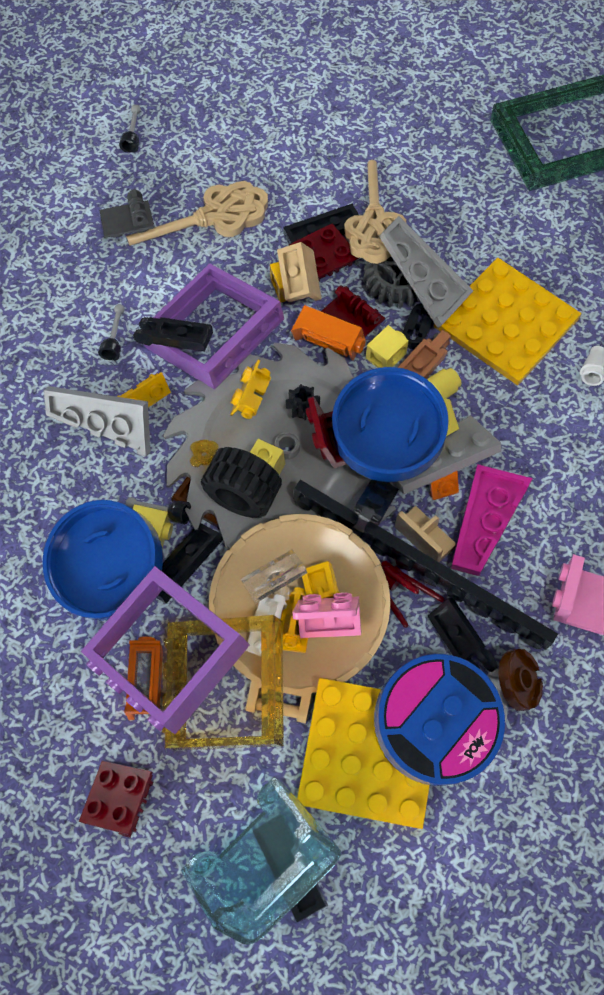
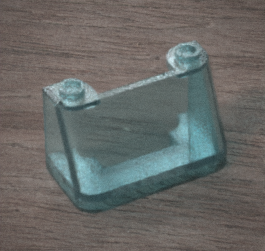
(263, 868)

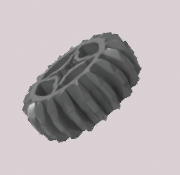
(382, 283)

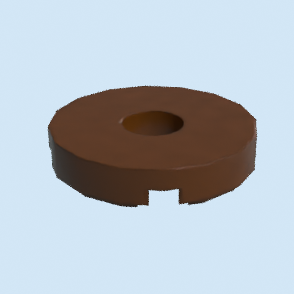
(520, 680)

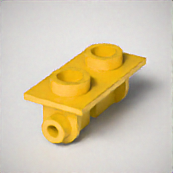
(150, 390)
(244, 398)
(291, 633)

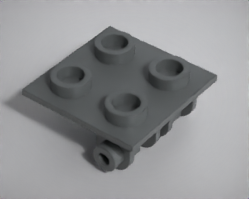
(127, 218)

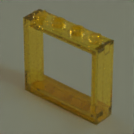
(271, 681)

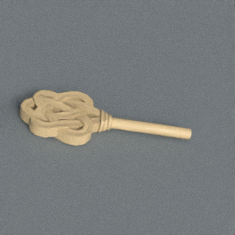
(225, 207)
(365, 229)

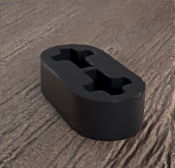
(412, 324)

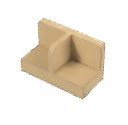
(299, 272)
(424, 533)

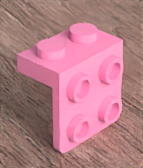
(580, 597)
(328, 616)

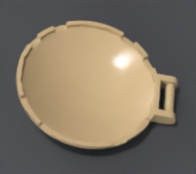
(355, 571)

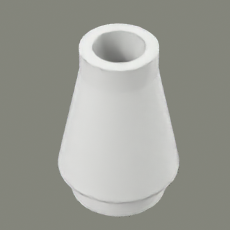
(593, 368)

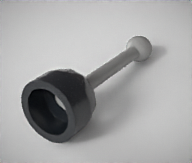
(129, 140)
(110, 347)
(175, 510)

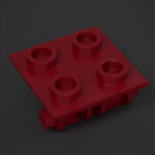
(329, 249)
(354, 310)
(117, 798)

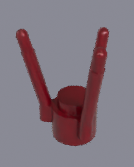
(395, 578)

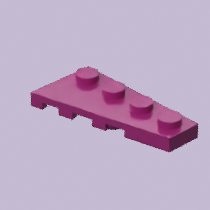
(488, 511)

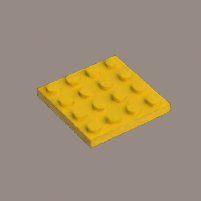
(509, 321)
(345, 763)

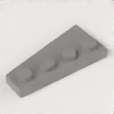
(428, 275)
(104, 415)
(461, 449)

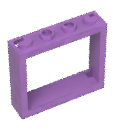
(241, 344)
(201, 683)

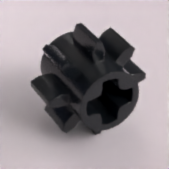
(299, 401)

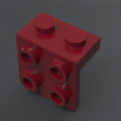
(323, 436)

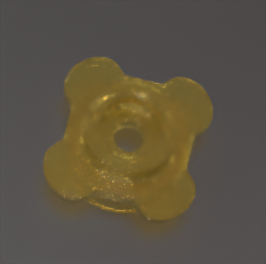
(200, 447)

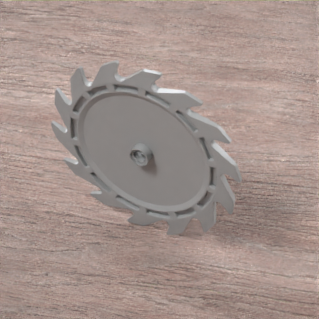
(271, 424)

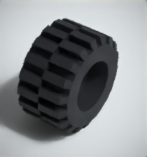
(241, 482)

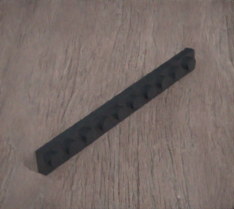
(431, 571)

